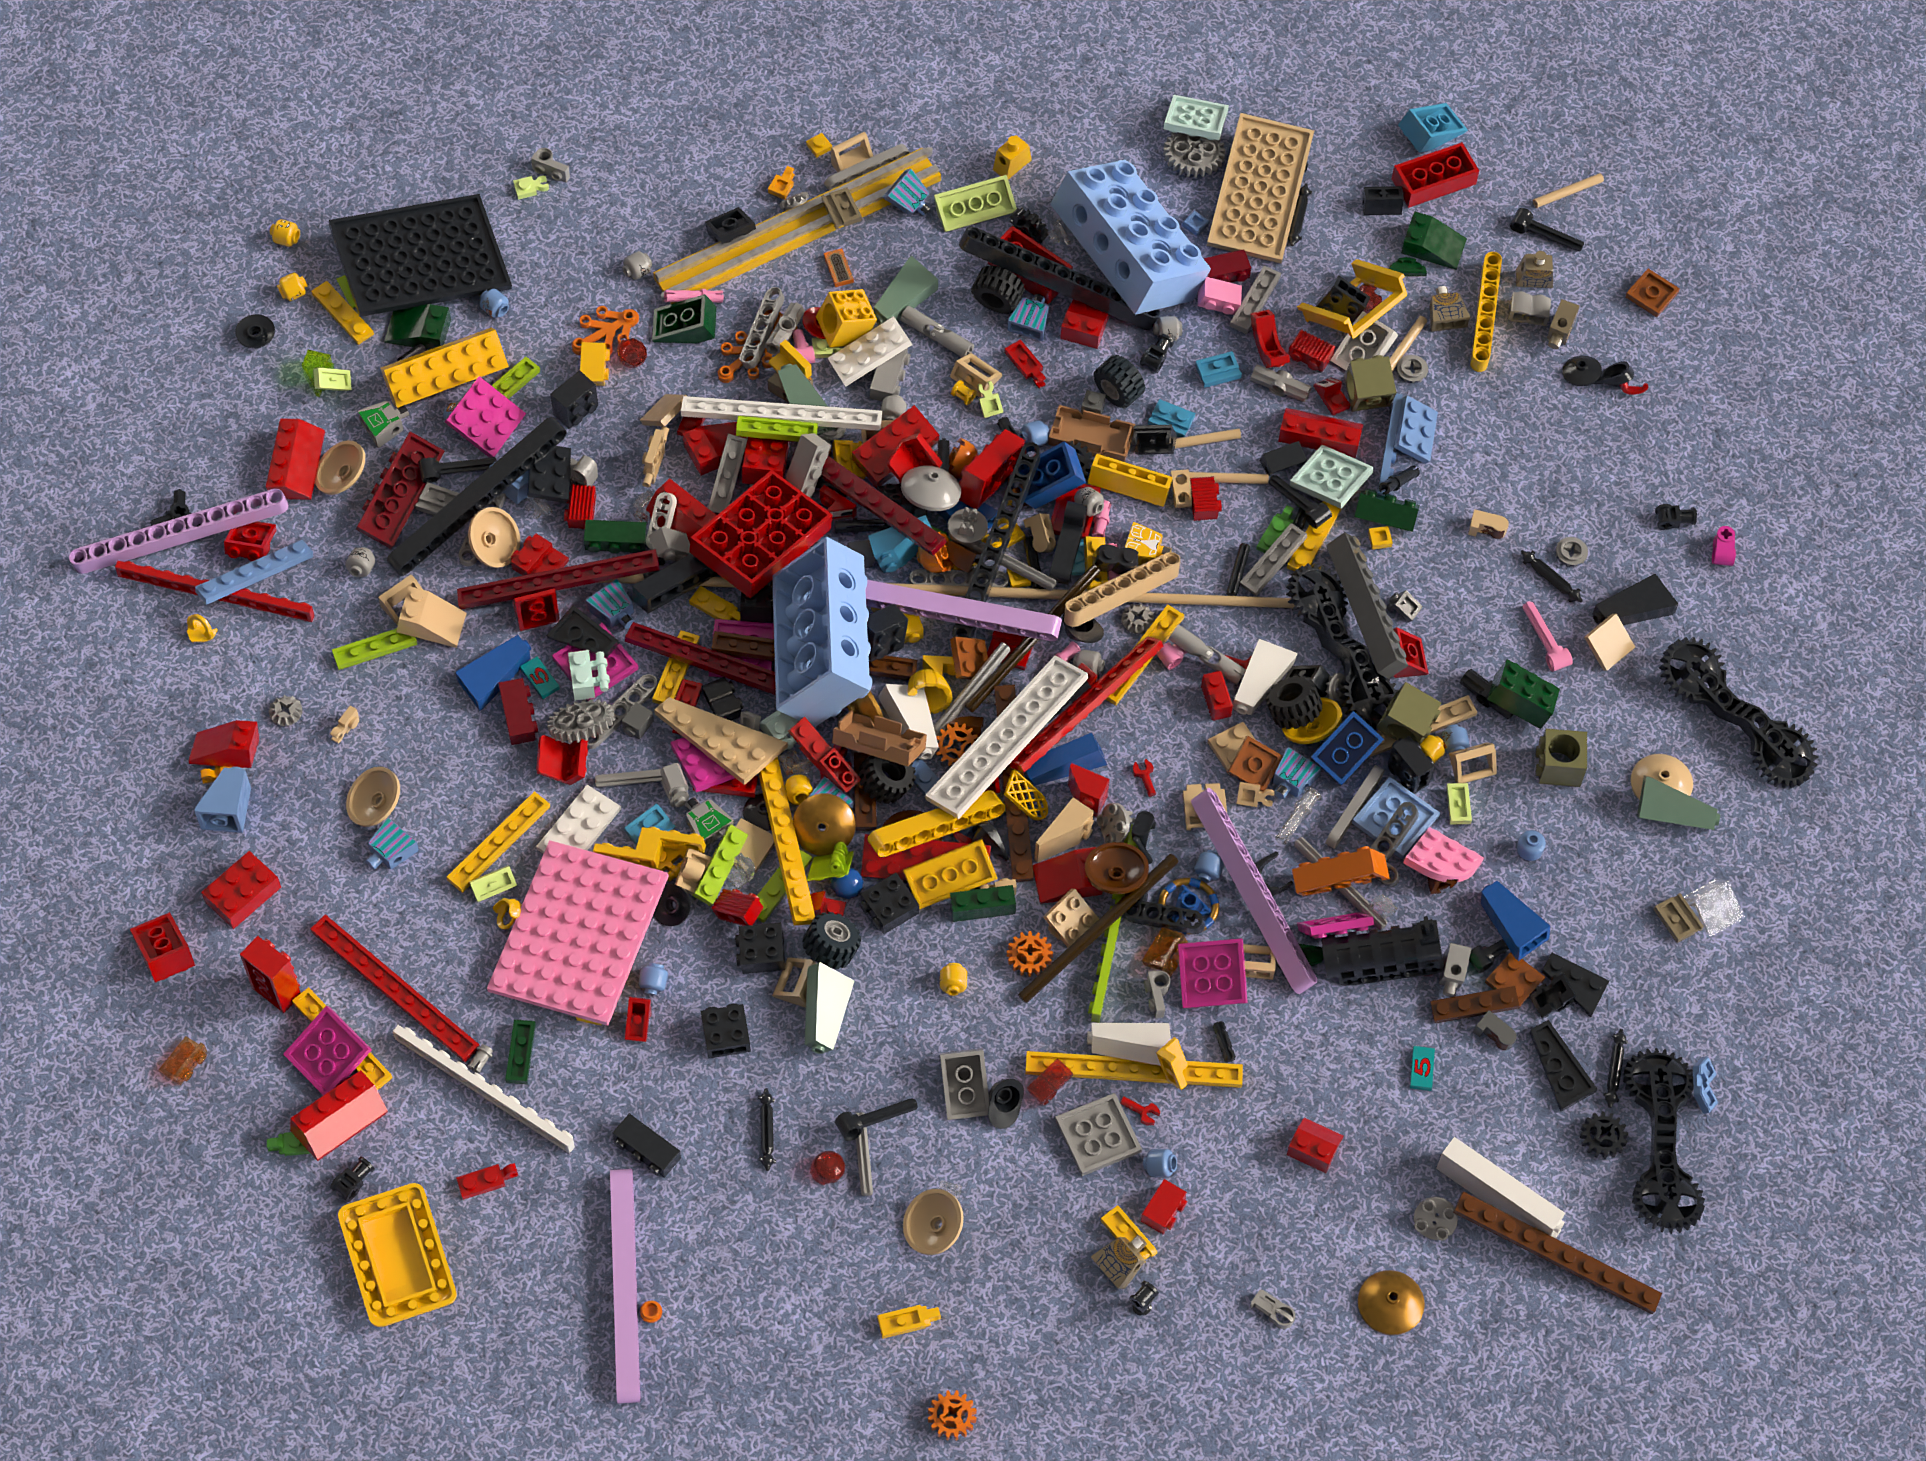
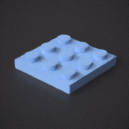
(1381, 808)

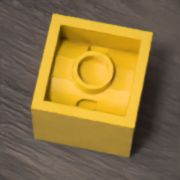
(845, 317)

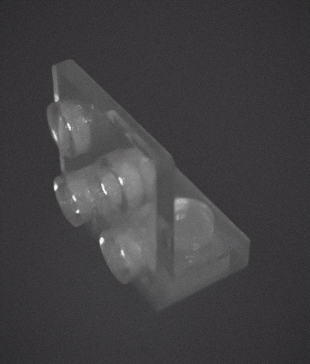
(1716, 906)

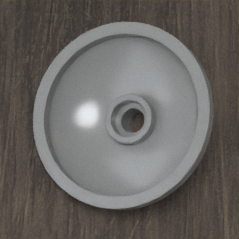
(931, 488)

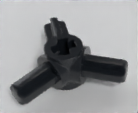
(176, 510)

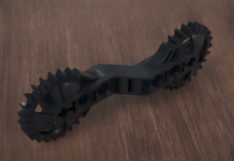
(1324, 611)
(1738, 712)
(1664, 1176)

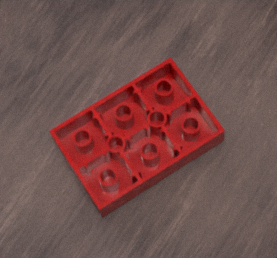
(760, 533)

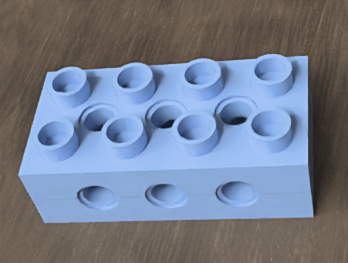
(1130, 236)
(821, 632)

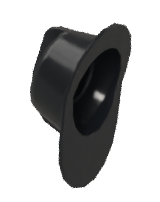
(1087, 632)
(1005, 1102)

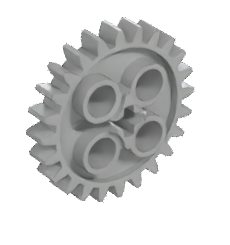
(1193, 154)
(580, 721)

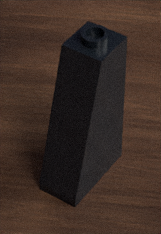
(1638, 603)

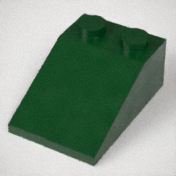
(1433, 241)
(685, 321)
(419, 324)

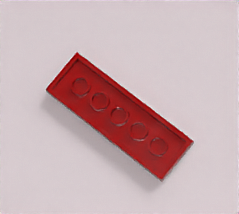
(883, 867)

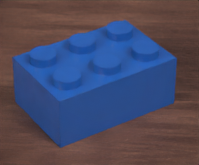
(1055, 475)
(1347, 748)

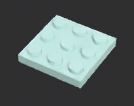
(1196, 117)
(1331, 476)

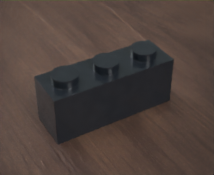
(646, 1146)

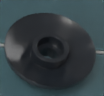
(255, 324)
(1582, 370)
(754, 815)
(664, 910)

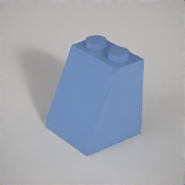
(225, 802)

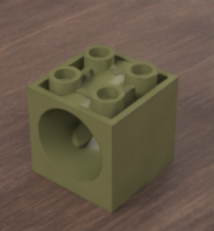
(1370, 383)
(1409, 714)
(1566, 742)

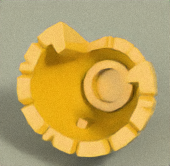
(935, 686)

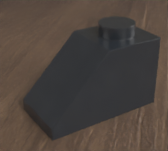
(1315, 673)

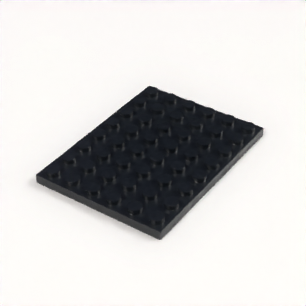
(419, 255)

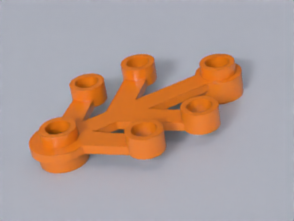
(606, 328)
(726, 378)

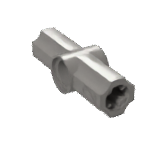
(785, 327)
(1280, 383)

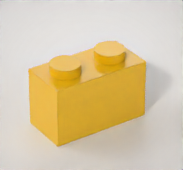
(594, 362)

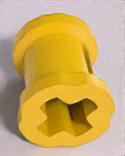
(963, 392)

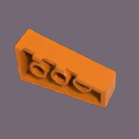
(1340, 871)

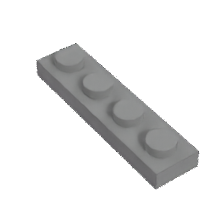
(1255, 299)
(727, 473)
(1273, 559)

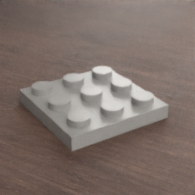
(1098, 1134)

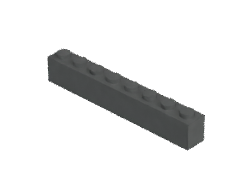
(1367, 605)

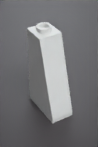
(1264, 670)
(911, 712)
(1129, 1040)

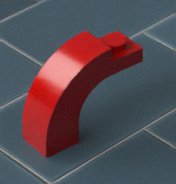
(1267, 339)

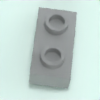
(543, 163)
(1156, 1002)

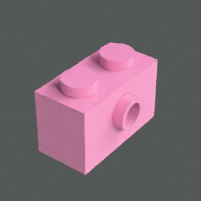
(1219, 296)

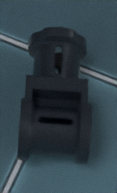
(1156, 354)
(1672, 516)
(351, 1181)
(1143, 1298)

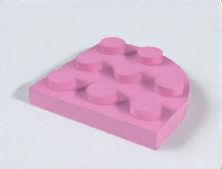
(1442, 858)

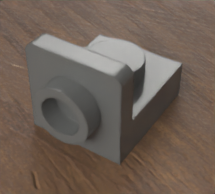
(1405, 605)

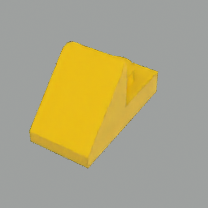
(941, 664)

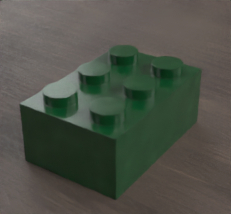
(1523, 694)

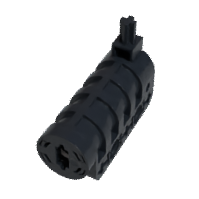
(1384, 954)

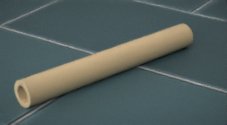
(1568, 190)
(1407, 341)
(1208, 438)
(1234, 477)

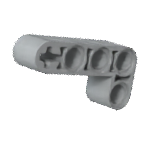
(583, 471)

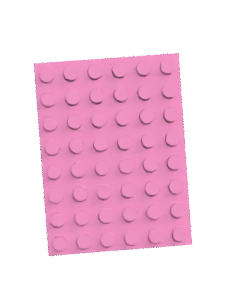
(578, 932)

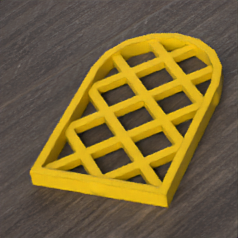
(1015, 774)

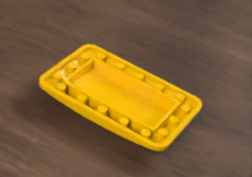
(397, 1255)

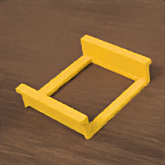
(1365, 273)

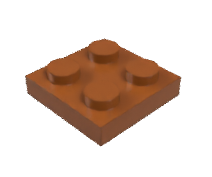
(1652, 292)
(968, 656)
(1255, 763)
(1517, 974)

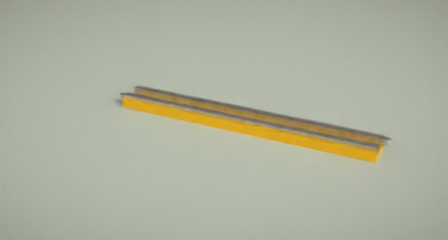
(789, 229)

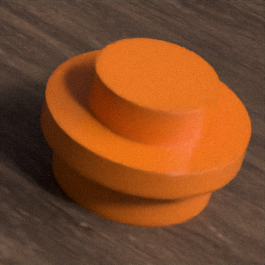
(651, 1311)

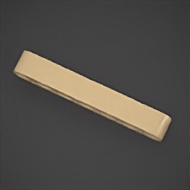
(1121, 589)

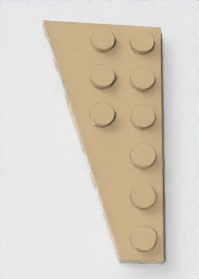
(729, 744)

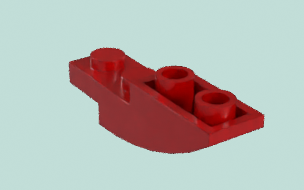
(823, 756)

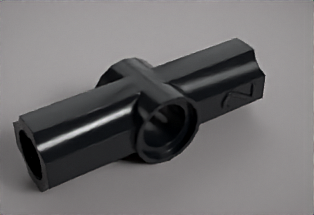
(1481, 688)

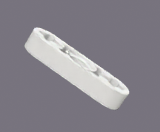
(656, 513)

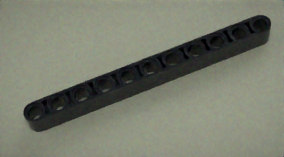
(1052, 276)
(476, 496)
(1001, 535)

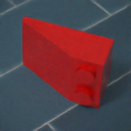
(1083, 324)
(707, 445)
(536, 609)
(226, 745)
(1063, 873)
(162, 947)

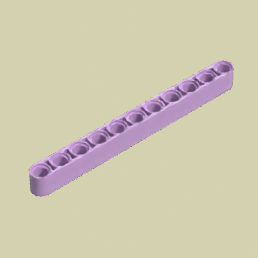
(188, 532)
(963, 611)
(1254, 891)
(625, 1286)

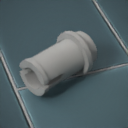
(481, 1057)

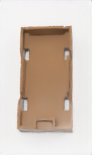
(1093, 431)
(879, 739)

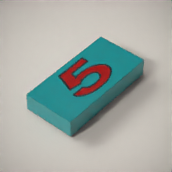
(540, 677)
(1422, 1068)

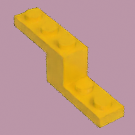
(651, 845)

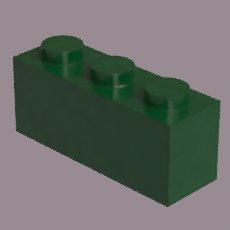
(1387, 510)
(615, 536)
(982, 903)

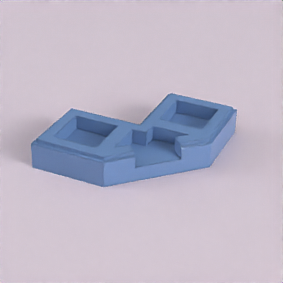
(1702, 1075)

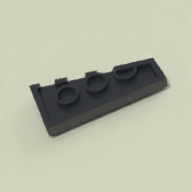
(1563, 1071)

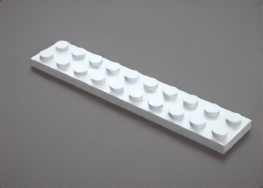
(1006, 737)

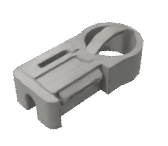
(1270, 1306)

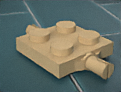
(654, 456)

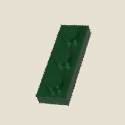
(520, 1052)

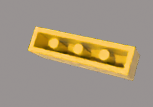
(1130, 480)

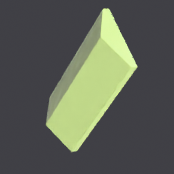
(975, 203)

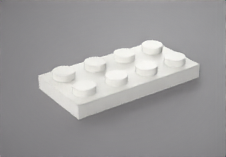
(869, 351)
(582, 821)

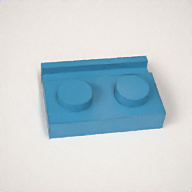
(1218, 369)
(1170, 414)
(651, 818)

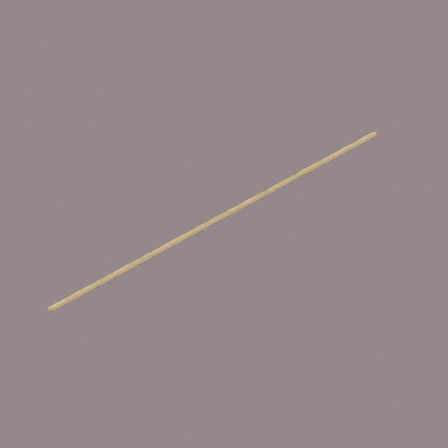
(1056, 594)

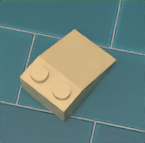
(430, 618)
(1066, 830)

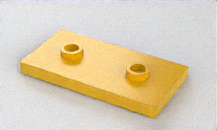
(949, 873)

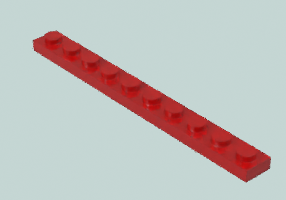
(242, 597)
(1086, 703)
(395, 988)

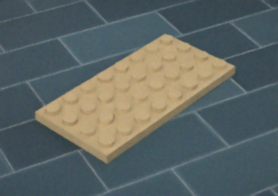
(1260, 188)

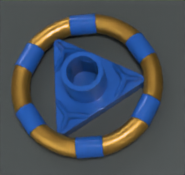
(1189, 900)

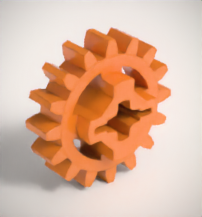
(952, 735)
(1039, 949)
(959, 1409)

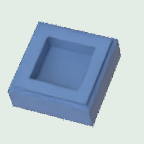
(1195, 223)

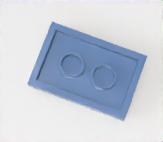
(1416, 429)

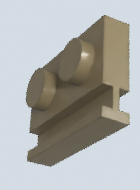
(841, 208)
(1678, 917)

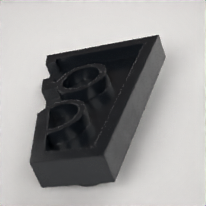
(582, 633)
(1586, 984)

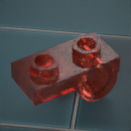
(1049, 1081)

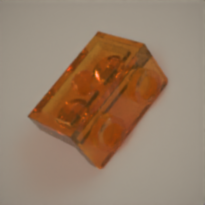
(1164, 951)
(183, 1060)

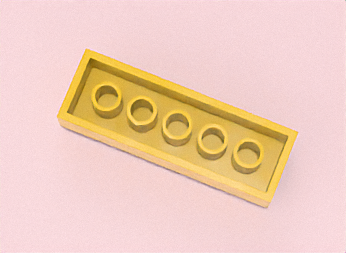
(444, 367)

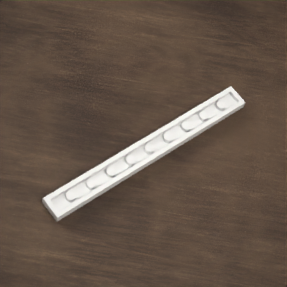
(822, 415)
(490, 1092)

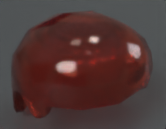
(1375, 299)
(631, 353)
(827, 1167)

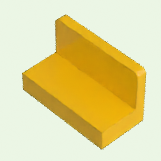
(790, 355)
(1173, 1063)

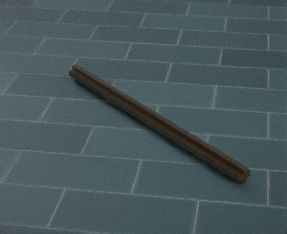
(1026, 645)
(1097, 929)

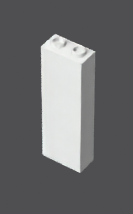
(1499, 1188)

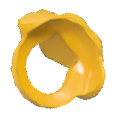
(199, 629)
(501, 908)

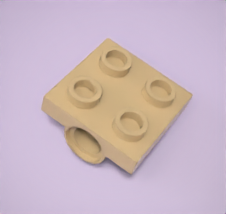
(692, 870)
(1070, 917)

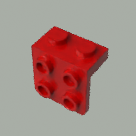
(912, 453)
(562, 760)

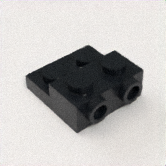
(729, 225)

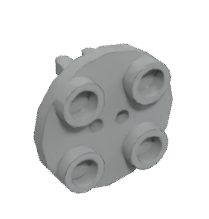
(967, 526)
(1115, 822)
(1426, 1214)

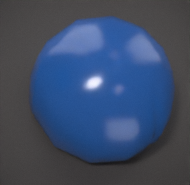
(848, 885)

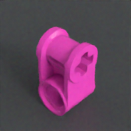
(1724, 547)

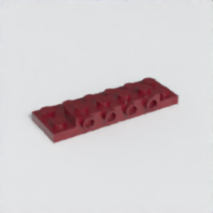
(397, 492)

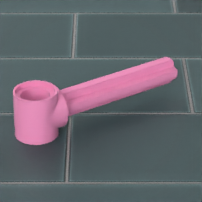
(1556, 656)

